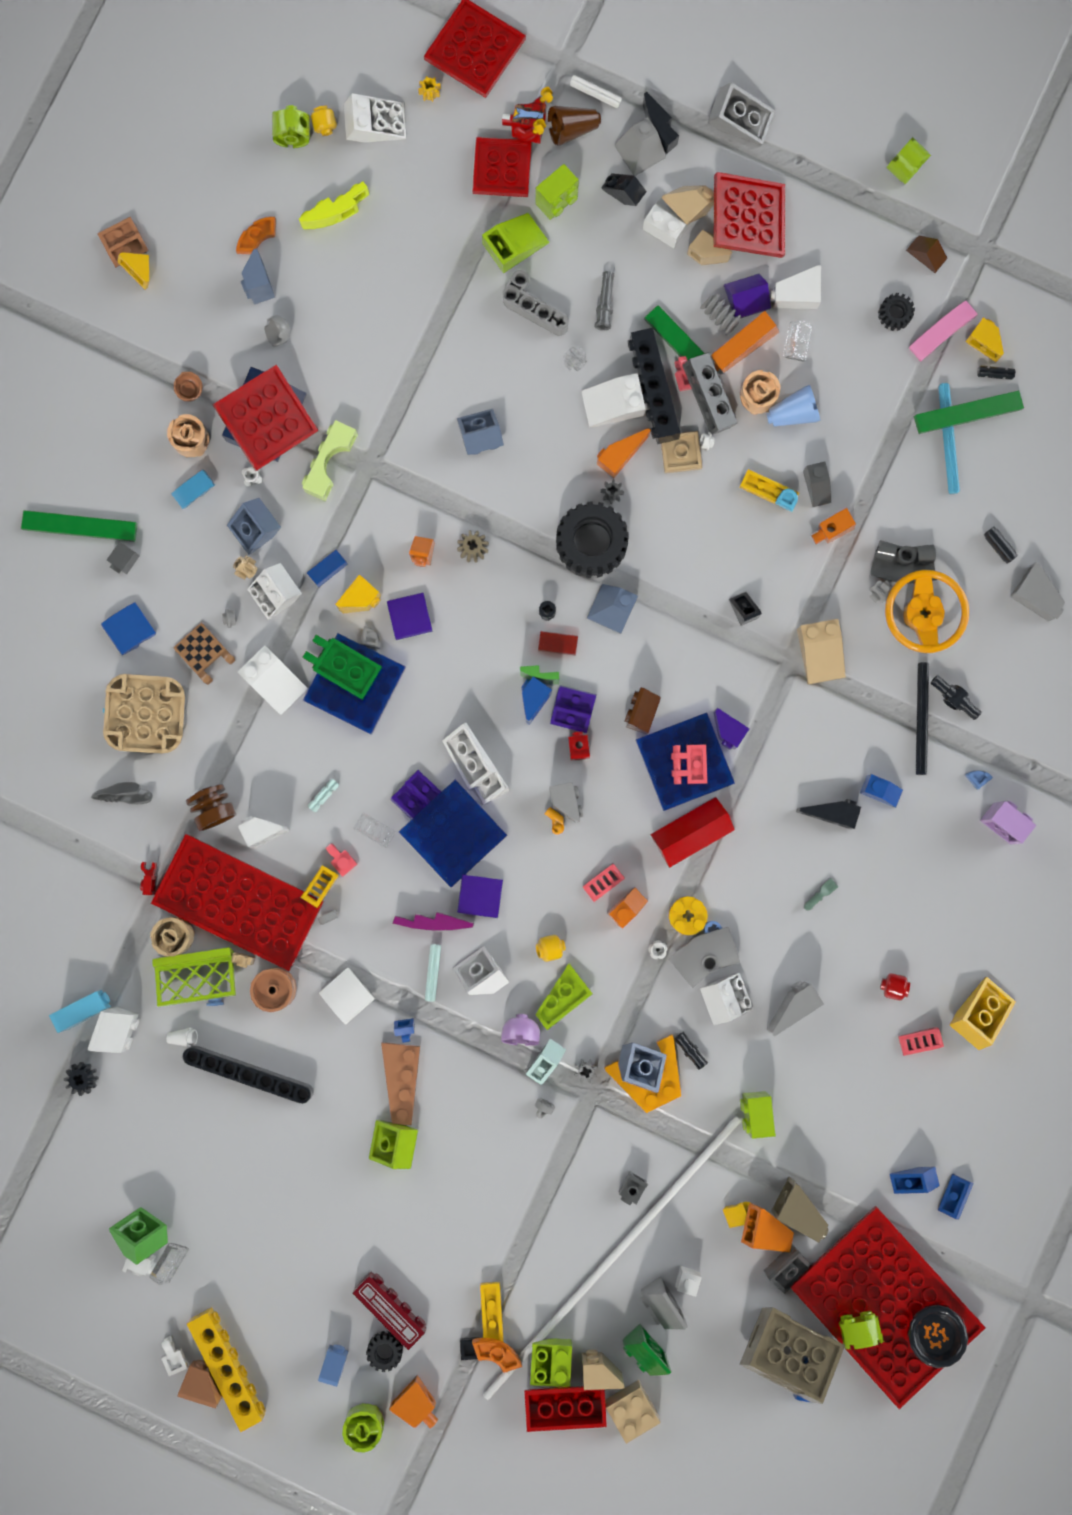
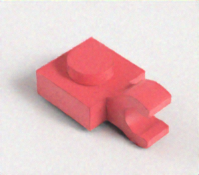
(680, 375)
(342, 861)

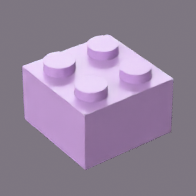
(1008, 822)

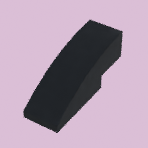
(661, 121)

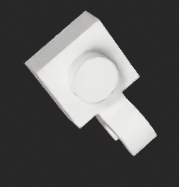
(174, 1359)

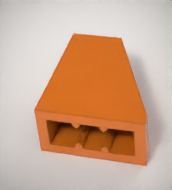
(627, 908)
(765, 1231)

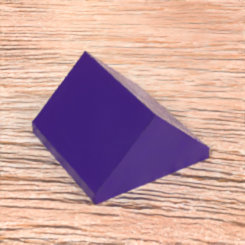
(748, 295)

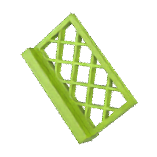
(196, 960)

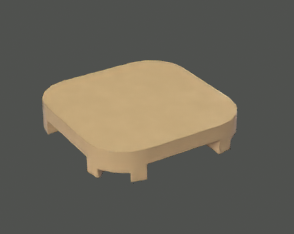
(144, 713)

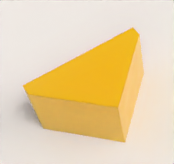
(137, 266)

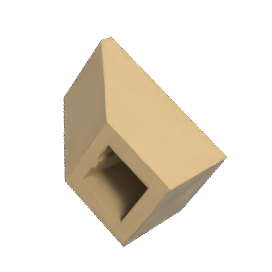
(705, 253)

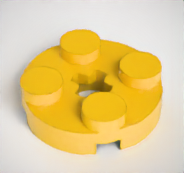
(681, 924)

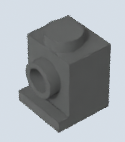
(632, 1181)

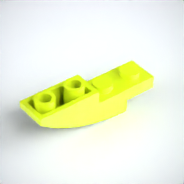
(330, 213)

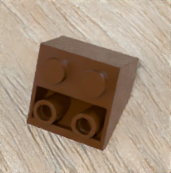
(643, 711)

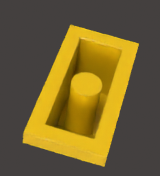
(987, 339)

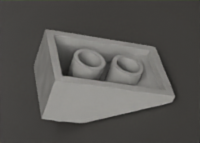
(741, 114)
(796, 1005)
(663, 1305)

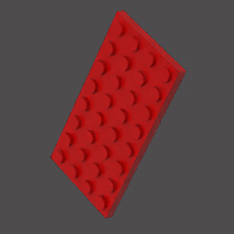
(236, 902)

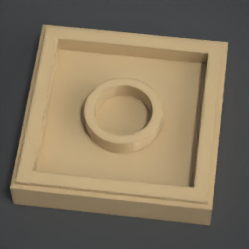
(682, 453)

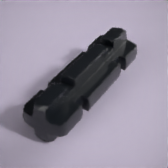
(996, 372)

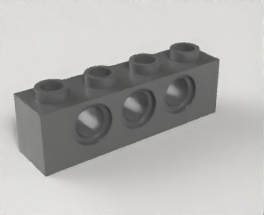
(707, 403)

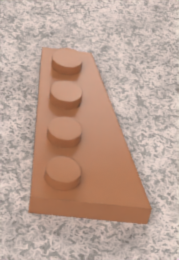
(401, 1077)

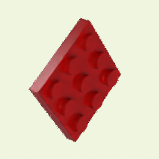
(501, 167)

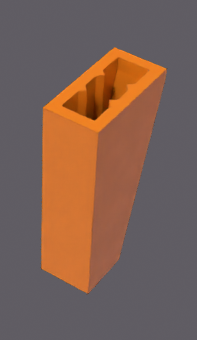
(745, 342)

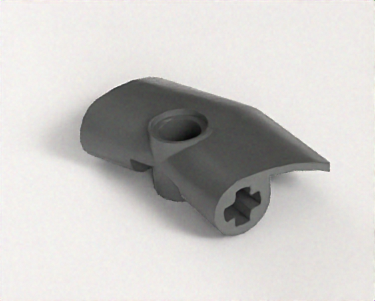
(891, 566)

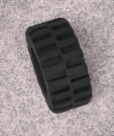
(596, 515)

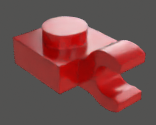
(149, 882)

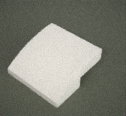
(346, 996)

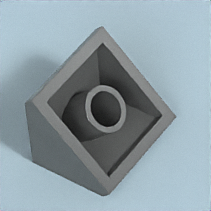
(787, 1269)

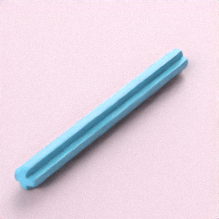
(949, 443)

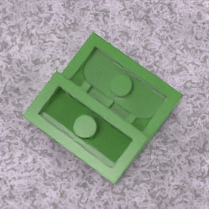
(533, 671)

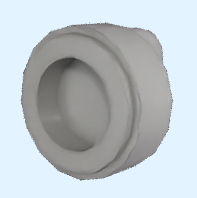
(544, 1107)

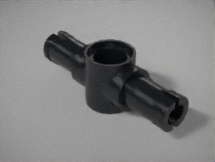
(956, 697)

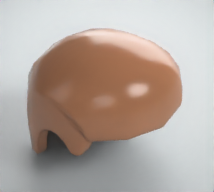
(188, 386)

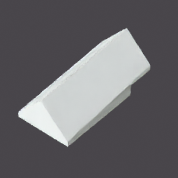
(474, 764)

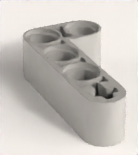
(537, 308)

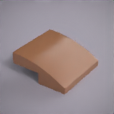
(122, 238)

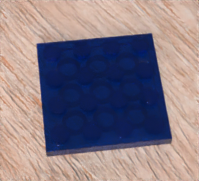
(347, 707)
(656, 755)
(452, 833)

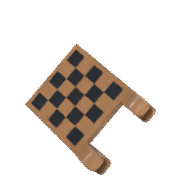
(200, 650)

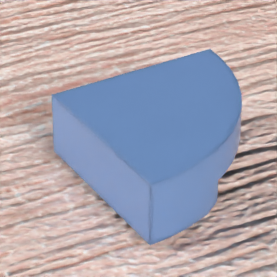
(978, 778)

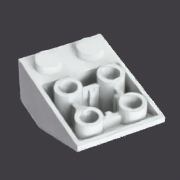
(373, 119)

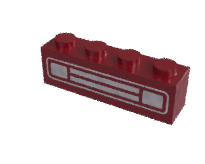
(390, 1310)

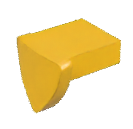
(736, 1214)

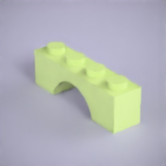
(339, 439)

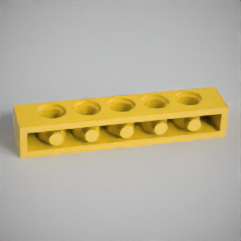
(242, 1416)

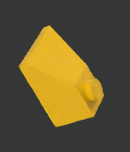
(358, 597)

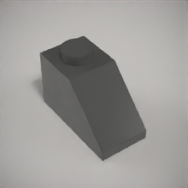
(818, 483)

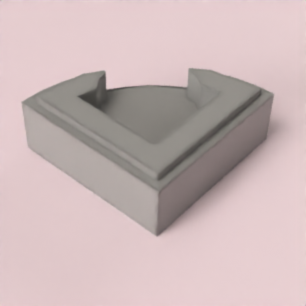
(370, 638)

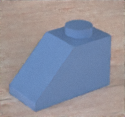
(333, 1365)

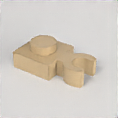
(242, 959)

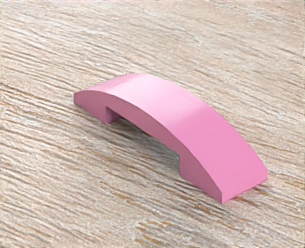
(943, 330)

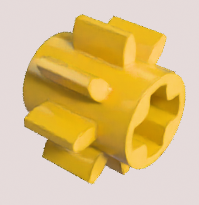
(429, 89)

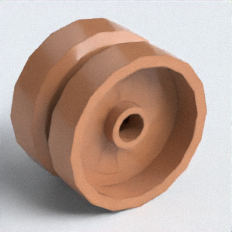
(261, 989)

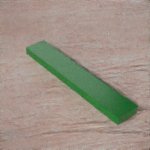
(968, 412)
(79, 526)

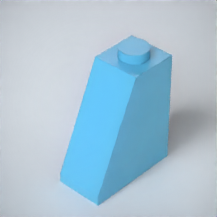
(80, 1011)

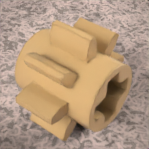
(245, 567)

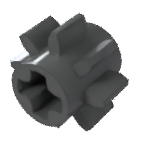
(616, 487)

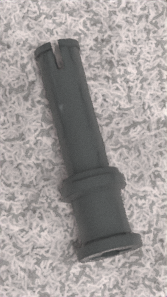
(604, 309)

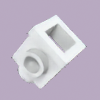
(143, 1268)

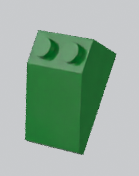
(647, 1352)

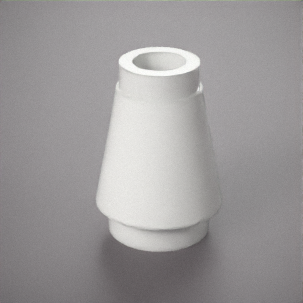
(183, 1037)

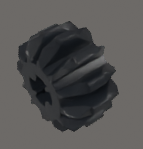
(74, 1080)

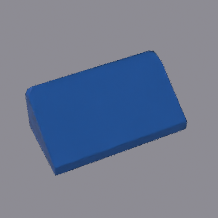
(327, 568)
(955, 1196)

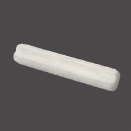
(595, 91)

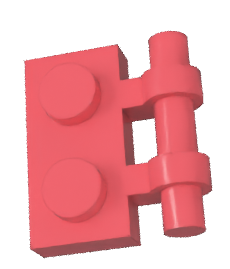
(696, 764)

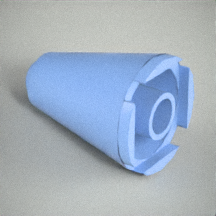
(795, 409)

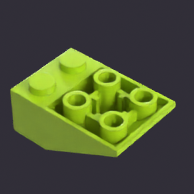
(513, 241)

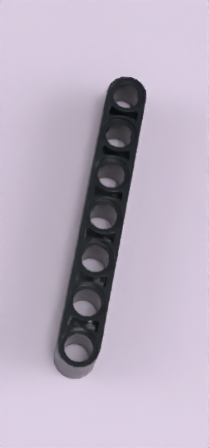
(238, 1074)

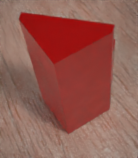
(692, 832)

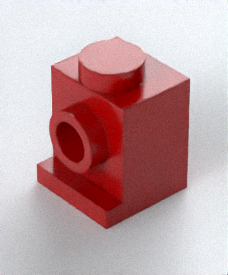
(575, 753)

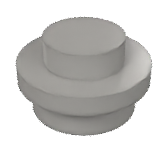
(229, 618)

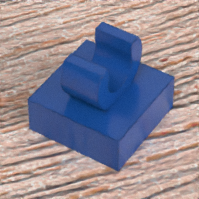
(404, 1029)

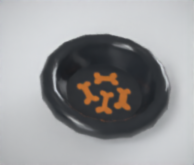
(937, 1336)

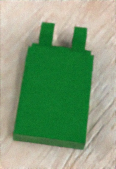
(343, 666)

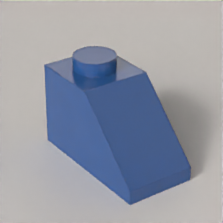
(881, 790)
(915, 1180)

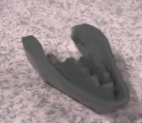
(124, 792)

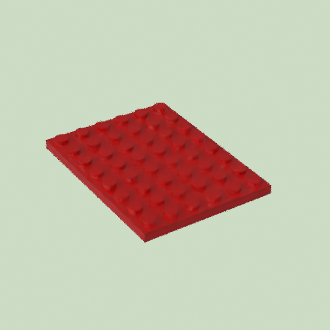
(882, 1274)

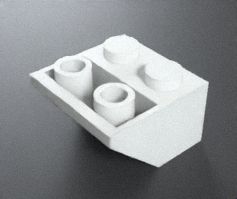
(274, 590)
(726, 999)

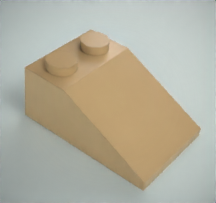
(822, 651)

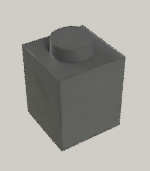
(122, 558)

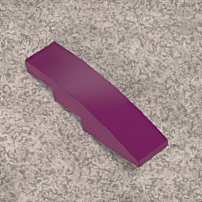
(441, 922)

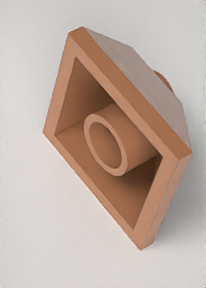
(200, 1385)

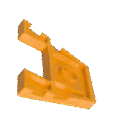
(669, 1085)

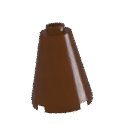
(571, 123)

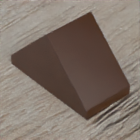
(928, 252)

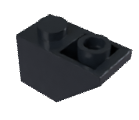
(624, 188)

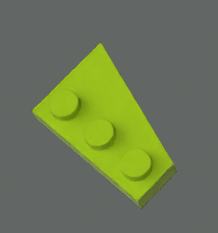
(564, 998)

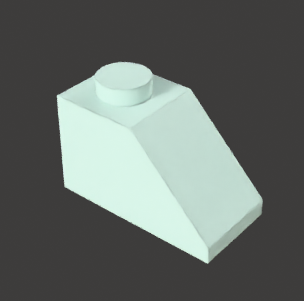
(546, 1062)

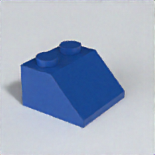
(534, 697)

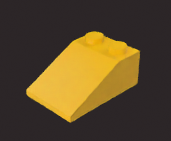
(983, 1014)

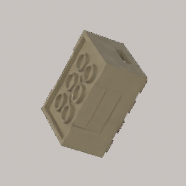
(767, 1357)

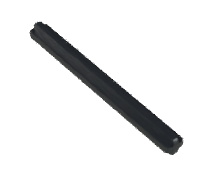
(922, 718)

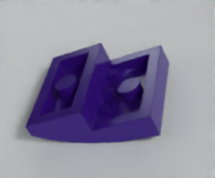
(409, 616)
(573, 709)
(415, 794)
(480, 896)

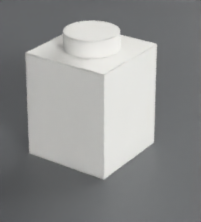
(688, 1281)

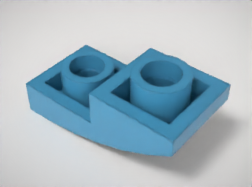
(192, 489)

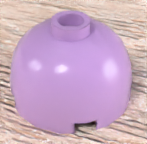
(520, 1031)

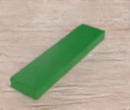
(672, 334)

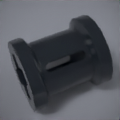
(542, 607)

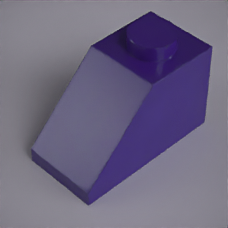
(729, 729)

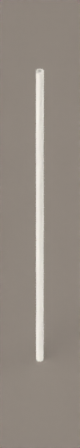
(617, 1251)

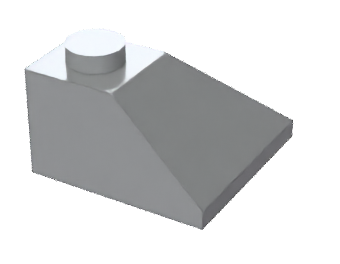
(641, 147)

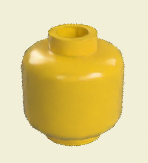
(323, 120)
(550, 948)

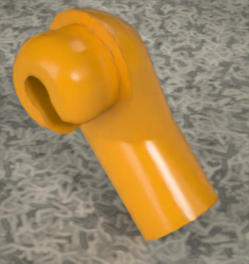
(557, 821)

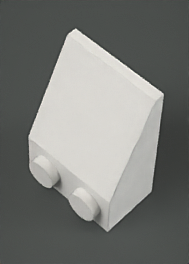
(614, 401)
(272, 680)
(114, 1030)

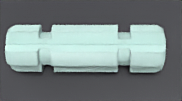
(323, 795)

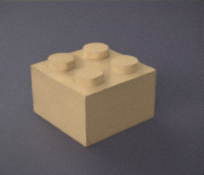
(632, 1411)

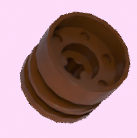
(209, 804)

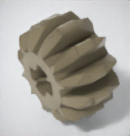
(465, 548)

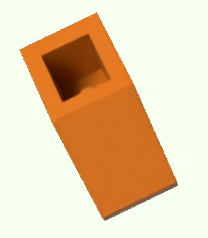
(421, 551)

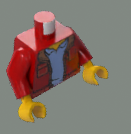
(529, 118)

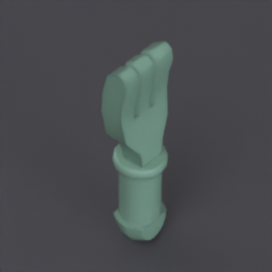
(825, 890)

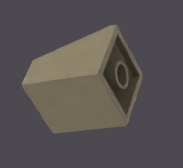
(798, 1212)

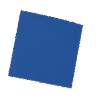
(128, 628)

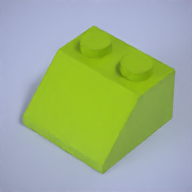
(393, 1145)

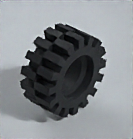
(904, 304)
(376, 1360)

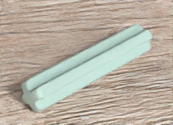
(432, 975)

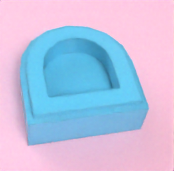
(787, 499)

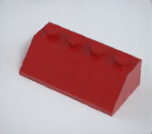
(564, 1409)

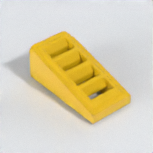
(323, 870)

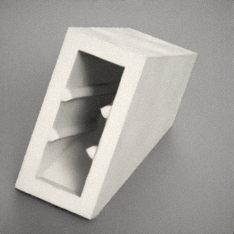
(799, 290)

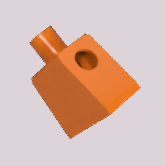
(842, 524)
(415, 1404)

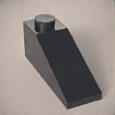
(839, 813)

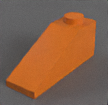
(619, 453)

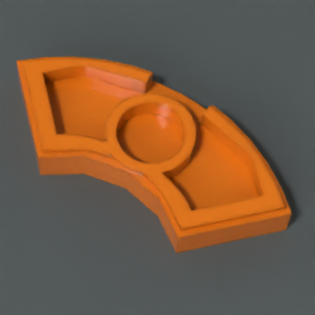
(255, 234)
(497, 1352)

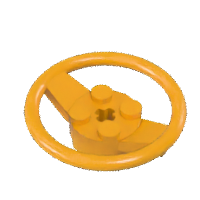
(924, 599)

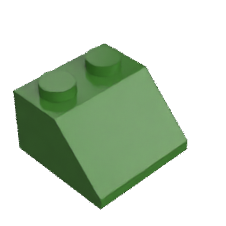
(139, 1235)

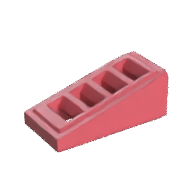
(616, 872)
(931, 1046)

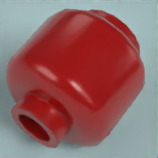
(895, 986)

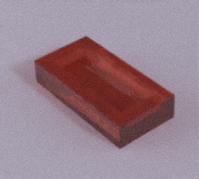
(558, 643)

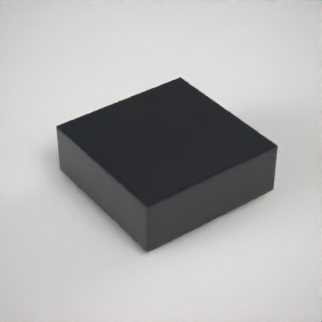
(467, 1350)

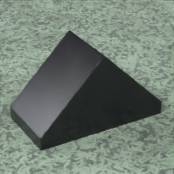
(745, 608)

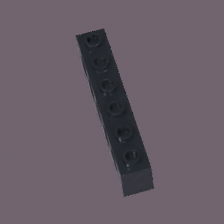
(646, 340)

